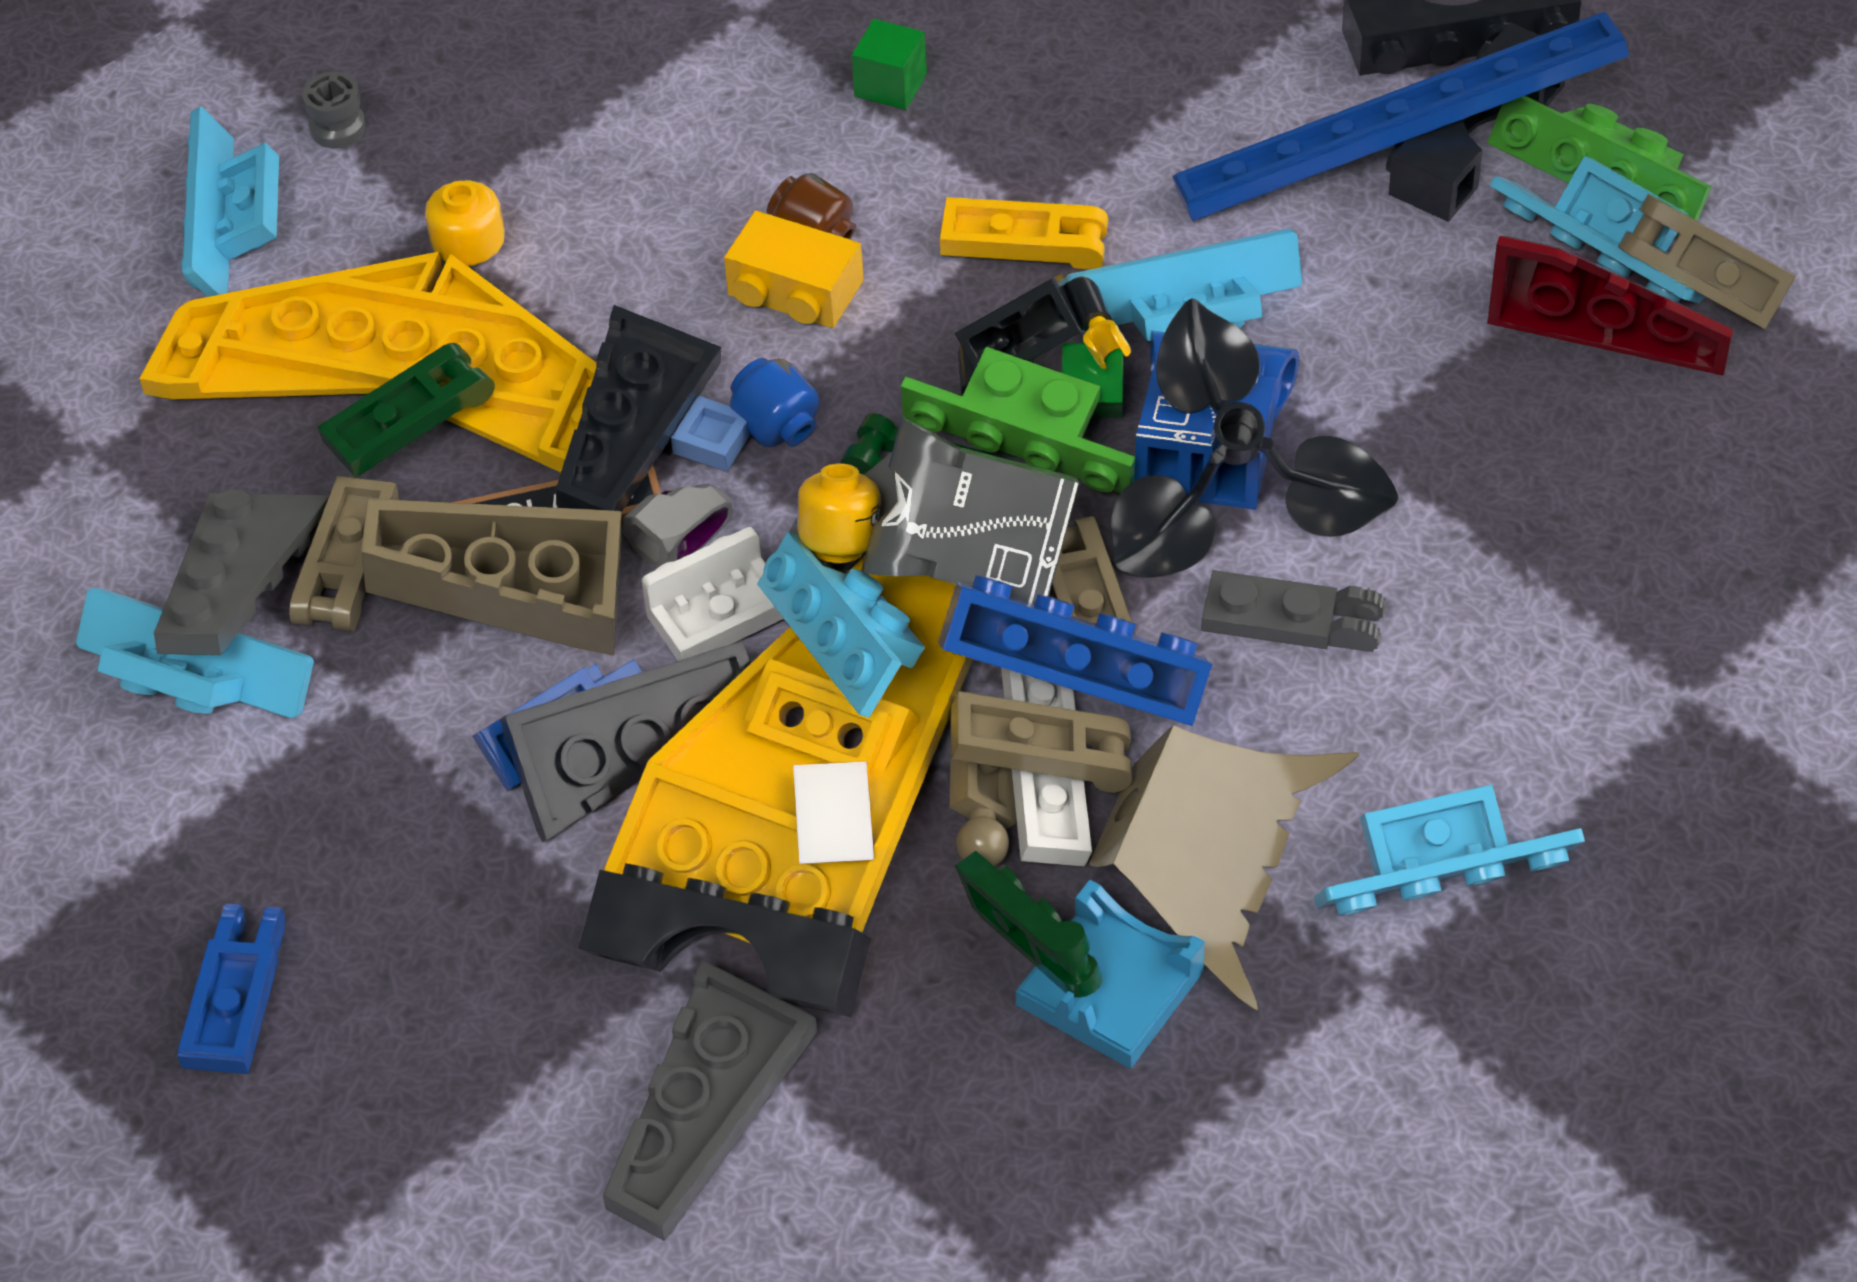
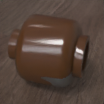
(813, 204)

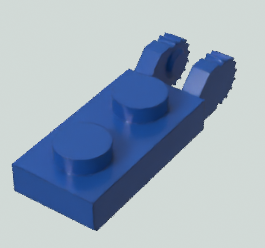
(231, 993)

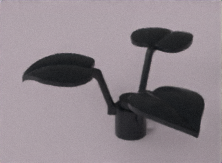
(1214, 362)

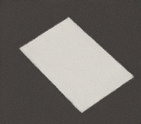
(833, 812)

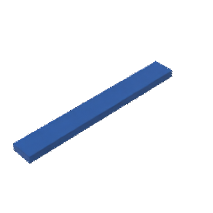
(1400, 115)

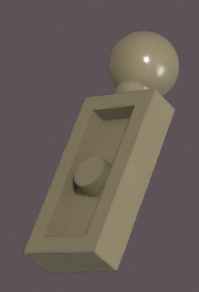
(988, 800)

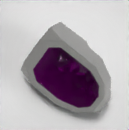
(676, 522)

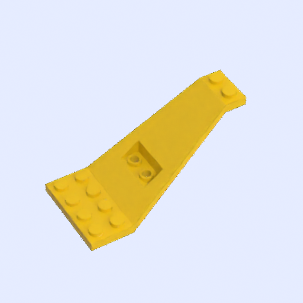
(724, 789)

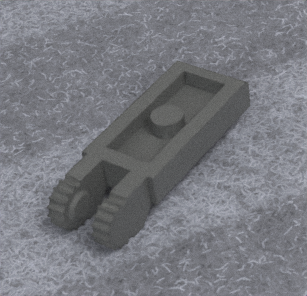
(1292, 612)

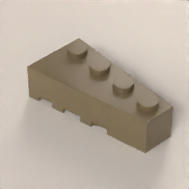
(500, 566)

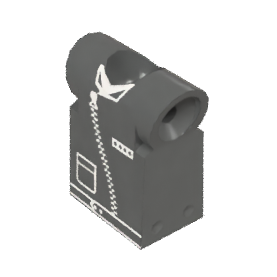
(970, 516)

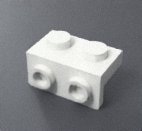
(710, 596)

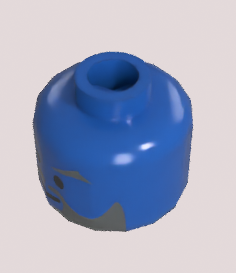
(775, 402)

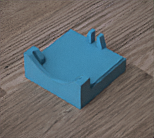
(1141, 983)

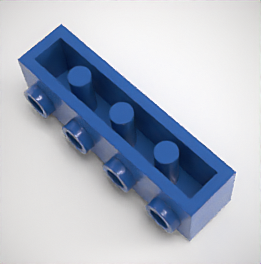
(1073, 652)

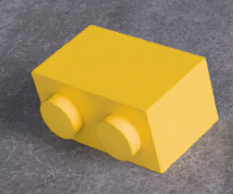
(793, 269)

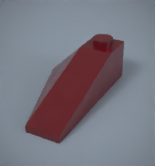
(1584, 303)

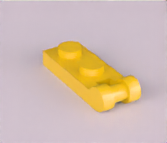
(1024, 231)

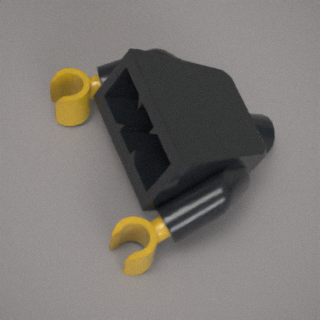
(1041, 322)

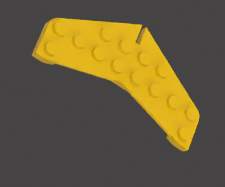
(368, 326)

